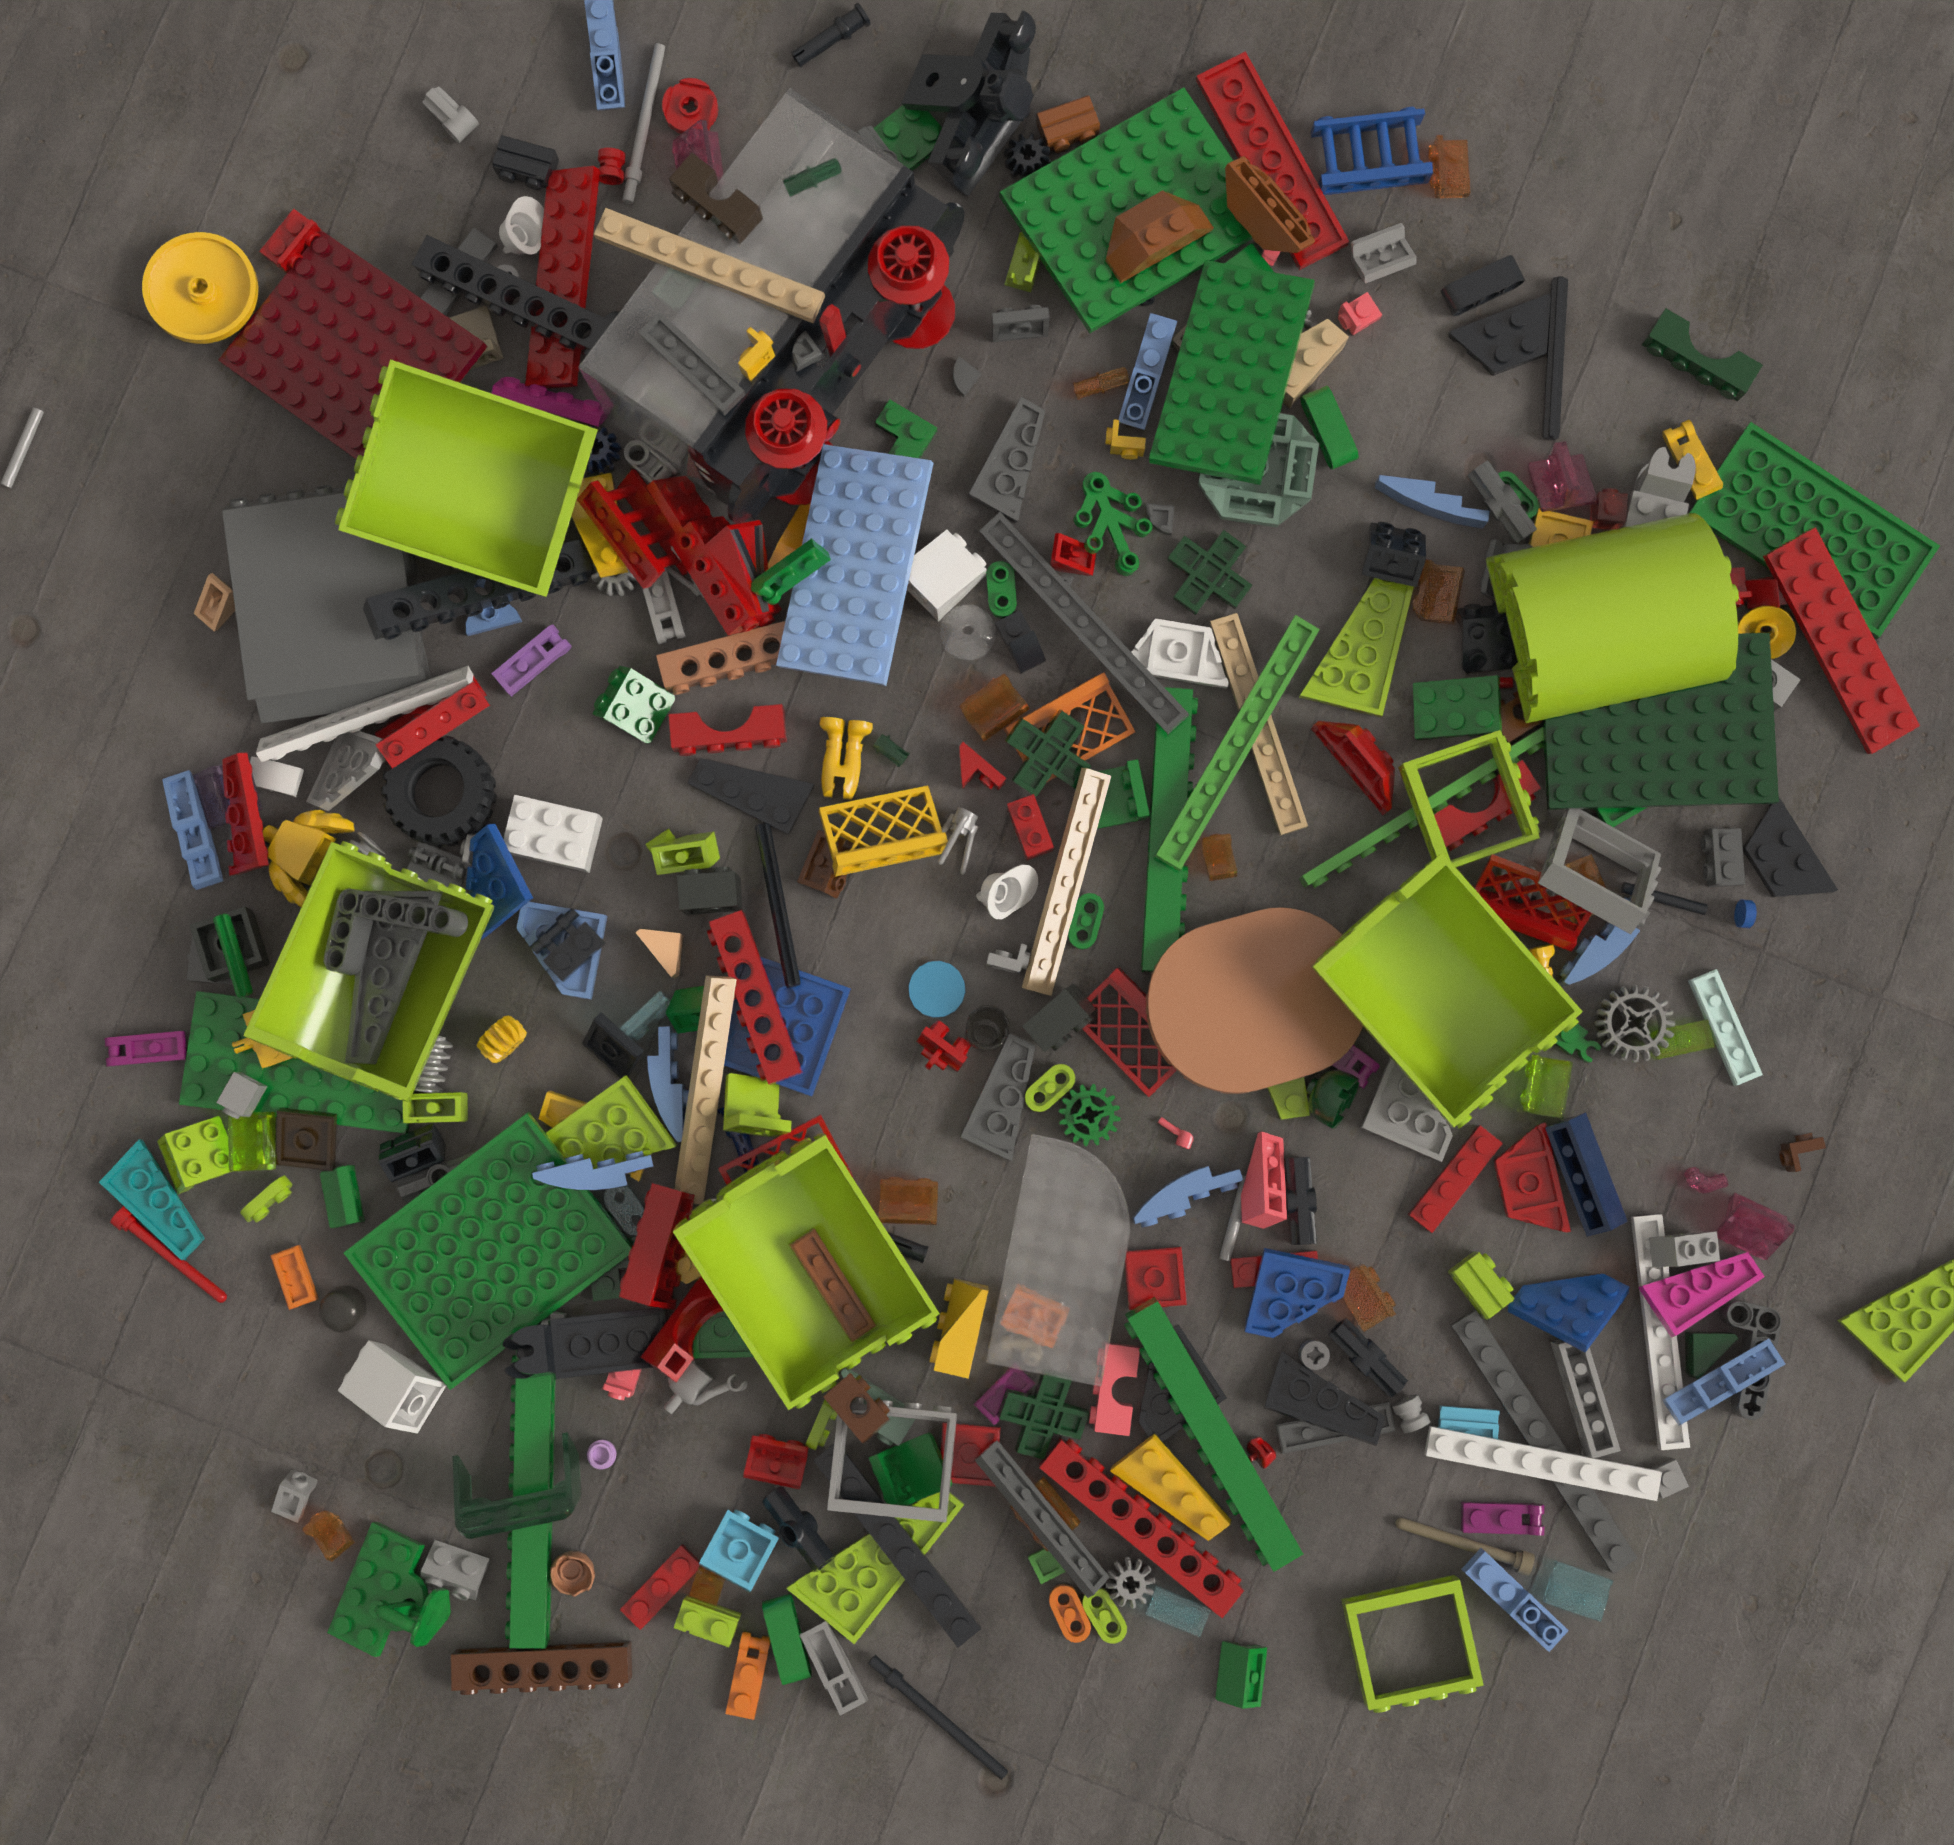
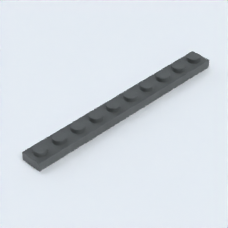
(1084, 623)
(1539, 1433)

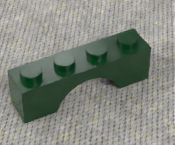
(1672, 341)

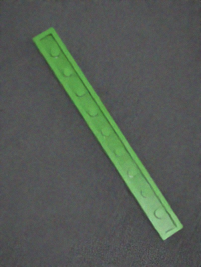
(1236, 743)
(1437, 802)

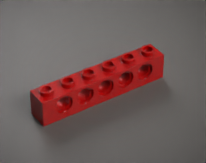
(736, 926)

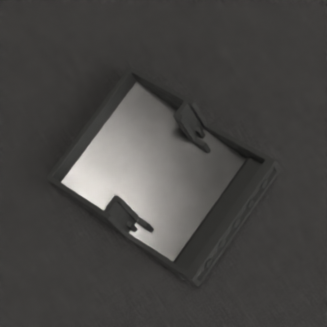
(302, 605)

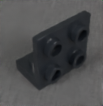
(1395, 554)

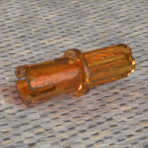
(1100, 382)

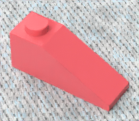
(1264, 1186)

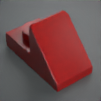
(1764, 593)
(973, 763)

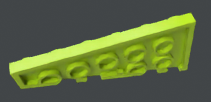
(1364, 654)
(611, 1127)
(1908, 1322)
(863, 1578)

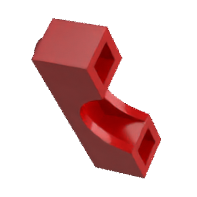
(763, 727)
(1457, 823)
(672, 1346)

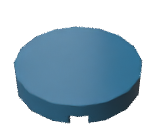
(936, 989)

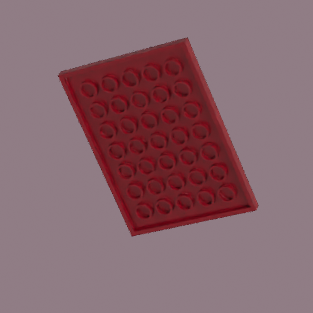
(331, 332)

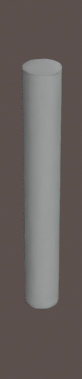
(22, 448)
(1233, 1225)

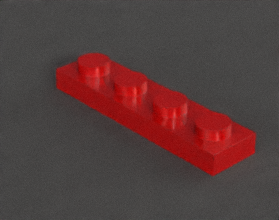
(1455, 1179)

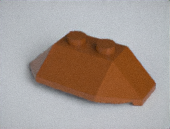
(1265, 209)
(1153, 232)

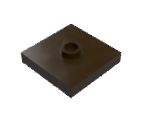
(306, 1139)

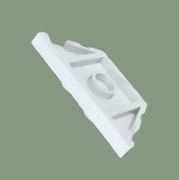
(1181, 653)

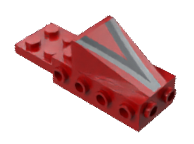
(729, 552)

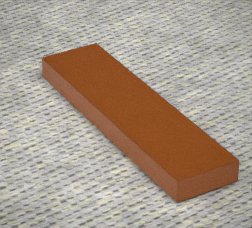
(832, 1285)

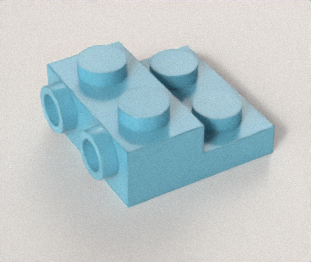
(739, 1549)

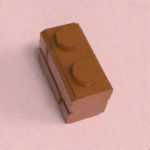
(1068, 124)

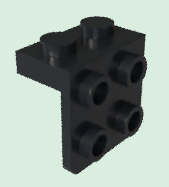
(1485, 639)

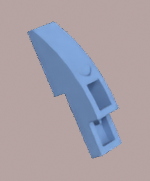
(605, 54)
(1147, 371)
(1596, 953)
(662, 1070)
(580, 1175)
(1173, 1197)
(1514, 1599)

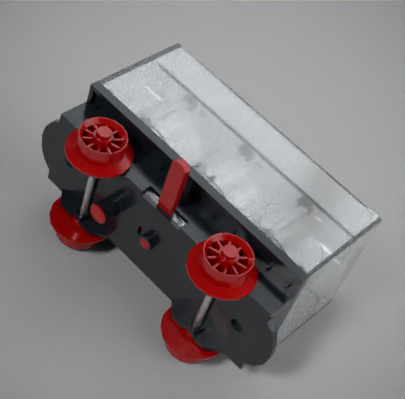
(859, 238)

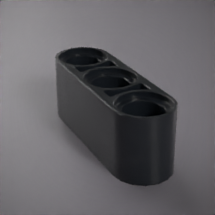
(1482, 285)

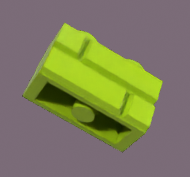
(436, 1108)
(1481, 1284)
(707, 1621)

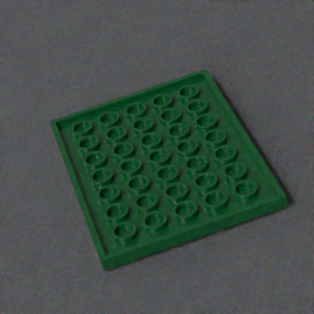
(1672, 747)

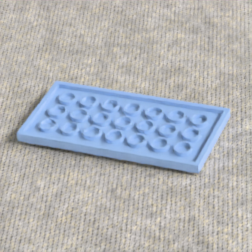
(851, 608)

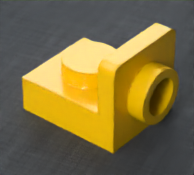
(756, 358)

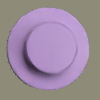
(601, 1454)

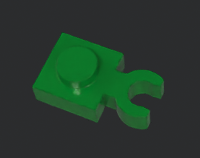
(1575, 1040)

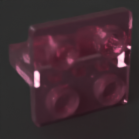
(700, 142)
(1561, 480)
(1753, 1227)

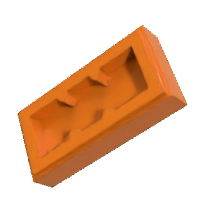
(294, 1277)

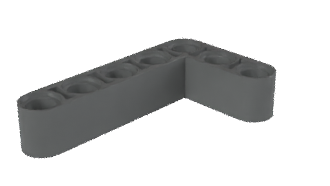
(358, 910)

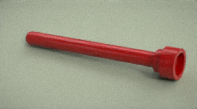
(127, 1221)

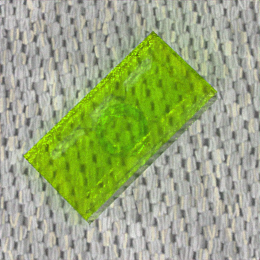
(1686, 1039)

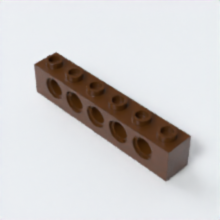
(467, 1680)

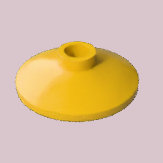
(1783, 627)

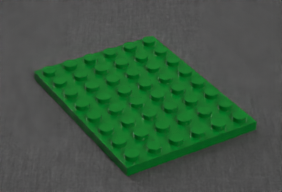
(1073, 205)
(487, 1252)

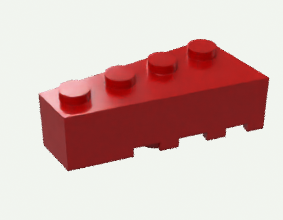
(656, 1249)

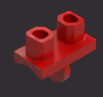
(939, 1050)

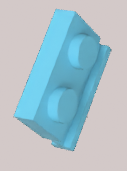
(1470, 1420)

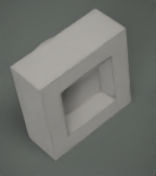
(1671, 1479)

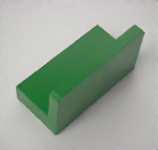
(685, 1009)
(342, 1196)
(1241, 1675)

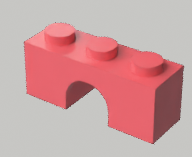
(1109, 1414)

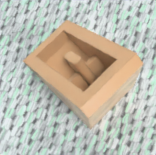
(215, 603)
(665, 948)

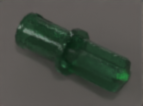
(811, 176)

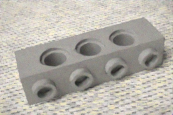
(1586, 1400)

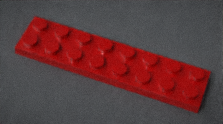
(1263, 138)
(563, 267)
(1841, 640)

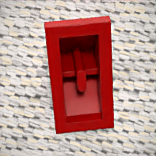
(1071, 557)

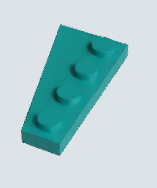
(150, 1197)

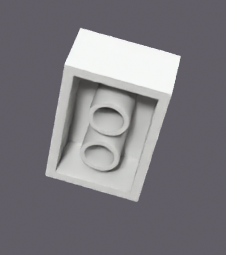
(552, 833)

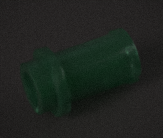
(890, 750)

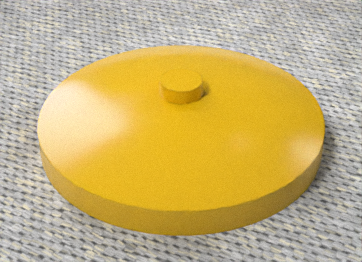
(200, 287)

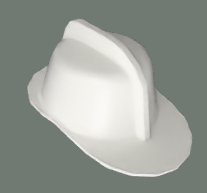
(522, 227)
(1008, 891)

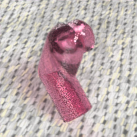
(1702, 1183)

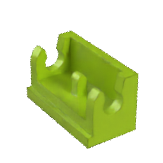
(1023, 266)

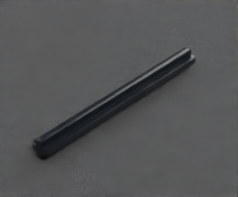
(1555, 358)
(777, 905)

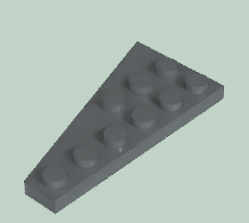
(383, 980)

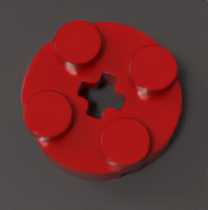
(681, 94)

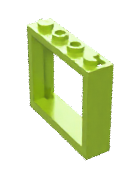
(1510, 776)
(1404, 1595)

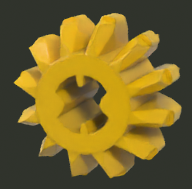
(501, 1039)

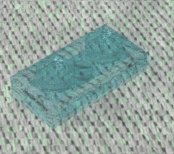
(1177, 1611)

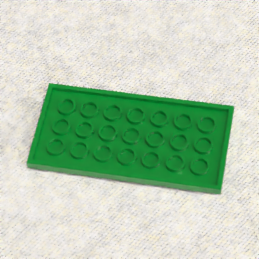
(1232, 372)
(1779, 494)
(289, 1084)

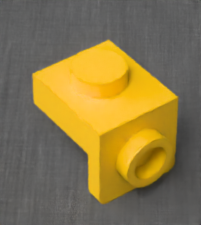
(1125, 446)

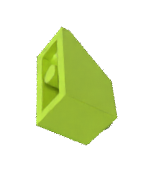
(686, 853)

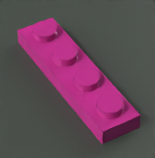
(555, 403)

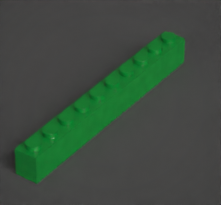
(1168, 795)
(1213, 1434)
(531, 1546)

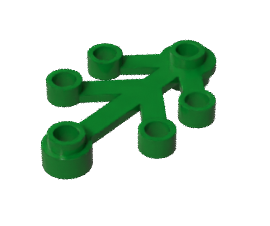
(1111, 518)

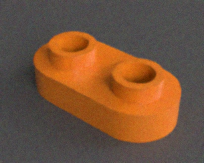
(1068, 1612)

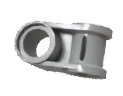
(651, 466)

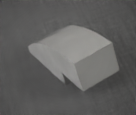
(834, 1668)

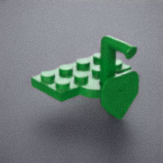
(381, 1591)

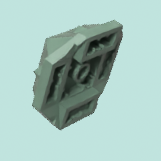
(1284, 485)

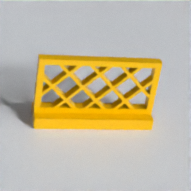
(894, 850)

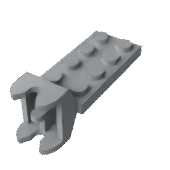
(1660, 489)

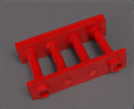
(621, 534)
(428, 723)

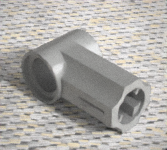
(454, 118)

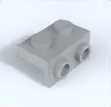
(1382, 253)
(454, 1570)

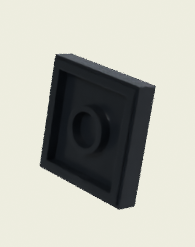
(612, 1046)

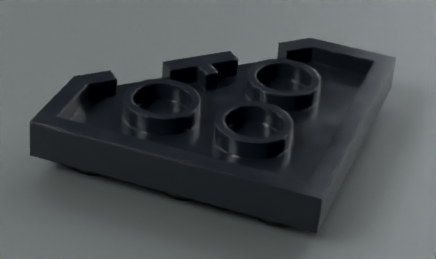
(1155, 1411)

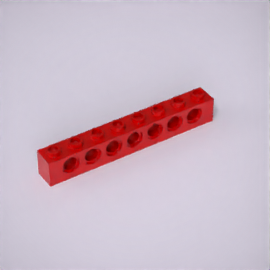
(1218, 1598)

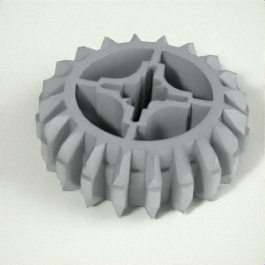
(1626, 1012)

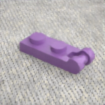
(531, 660)

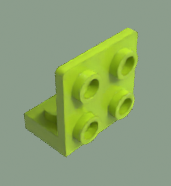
(753, 1107)
(196, 1153)

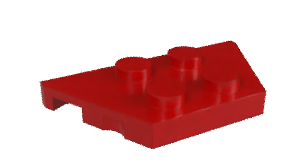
(1531, 1182)

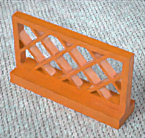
(1073, 699)

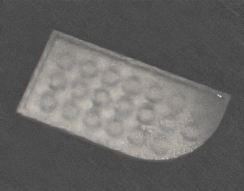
(1062, 1266)

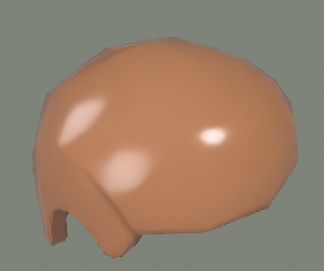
(572, 1573)

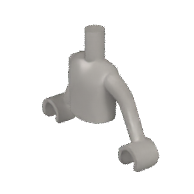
(692, 1384)

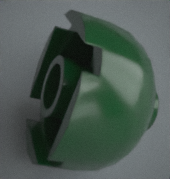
(1331, 1096)

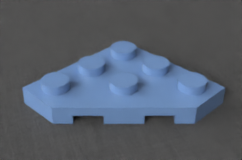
(540, 917)

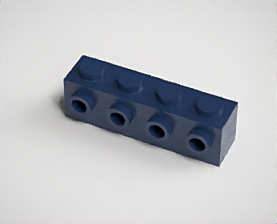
(1586, 1174)

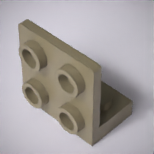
(481, 325)

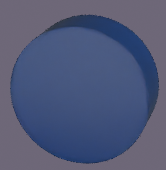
(1745, 913)

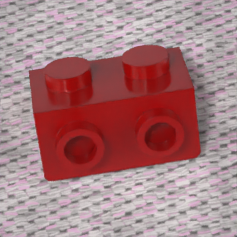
(776, 1461)

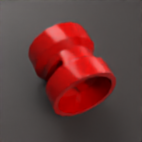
(611, 165)

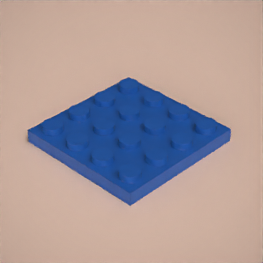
(811, 1019)

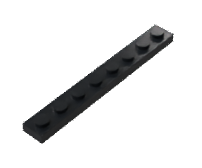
(904, 1553)

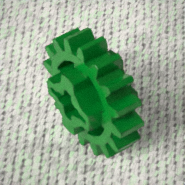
(1092, 1128)

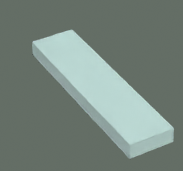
(1725, 1027)

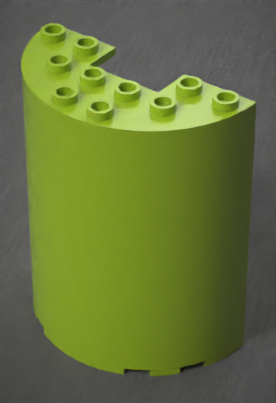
(466, 478)
(1618, 615)
(1446, 989)
(309, 1007)
(765, 1291)

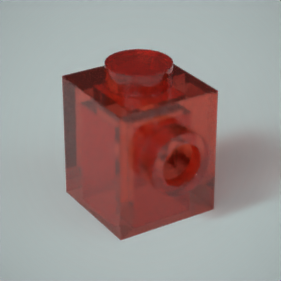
(1609, 509)

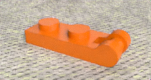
(748, 1676)

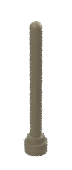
(1520, 1561)

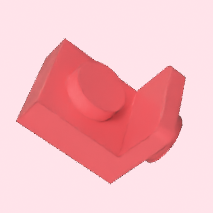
(1358, 313)
(621, 1384)

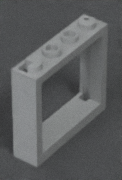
(1615, 846)
(912, 1411)

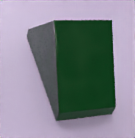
(1704, 1349)

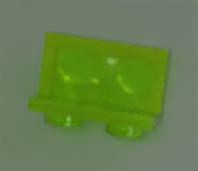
(1546, 1086)
(252, 1142)

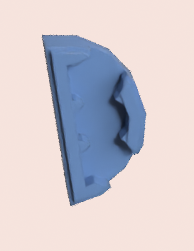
(492, 619)

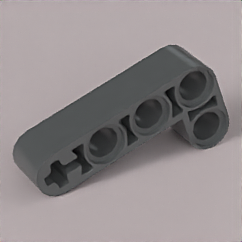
(1752, 1334)

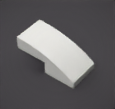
(276, 776)

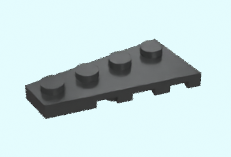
(1007, 468)
(998, 1108)

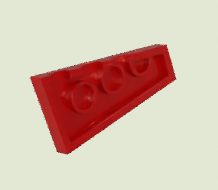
(243, 816)

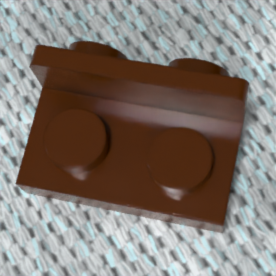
(818, 868)

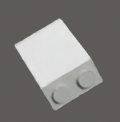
(944, 574)
(391, 1387)

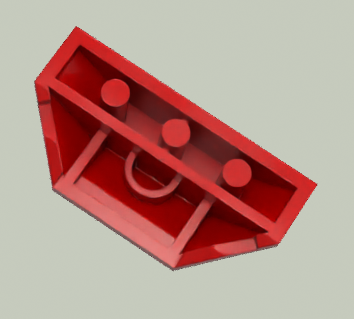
(1360, 759)

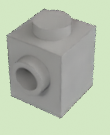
(241, 1095)

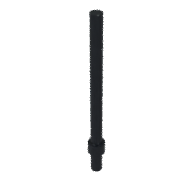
(895, 1679)

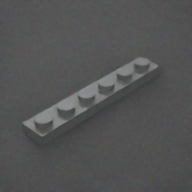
(1042, 1519)

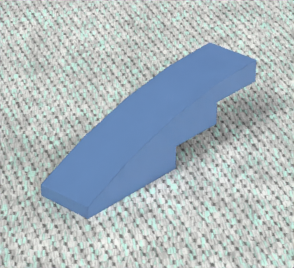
(1421, 497)
(192, 830)
(1723, 1382)

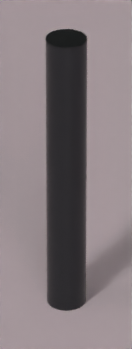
(1670, 900)

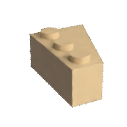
(1314, 353)

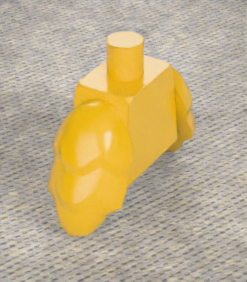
(299, 850)

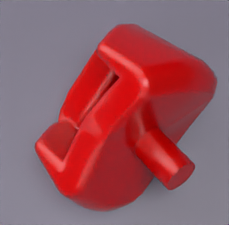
(1261, 1452)

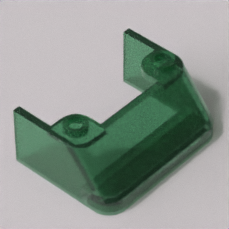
(483, 1518)

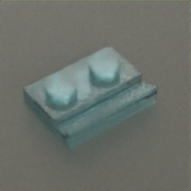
(654, 1008)
(1577, 1591)

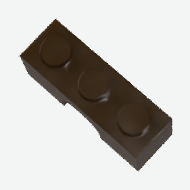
(733, 216)

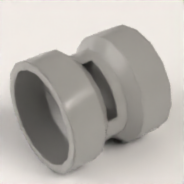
(1409, 1411)

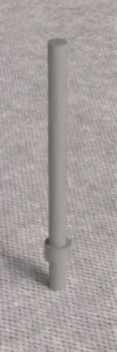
(633, 173)

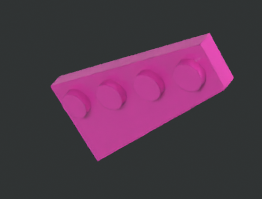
(1698, 1292)

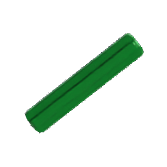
(233, 955)

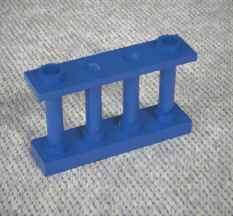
(1361, 177)

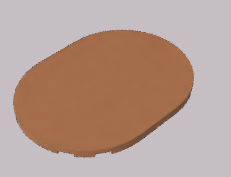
(1243, 1004)

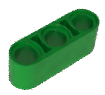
(1329, 427)
(785, 1639)

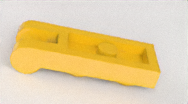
(1706, 477)

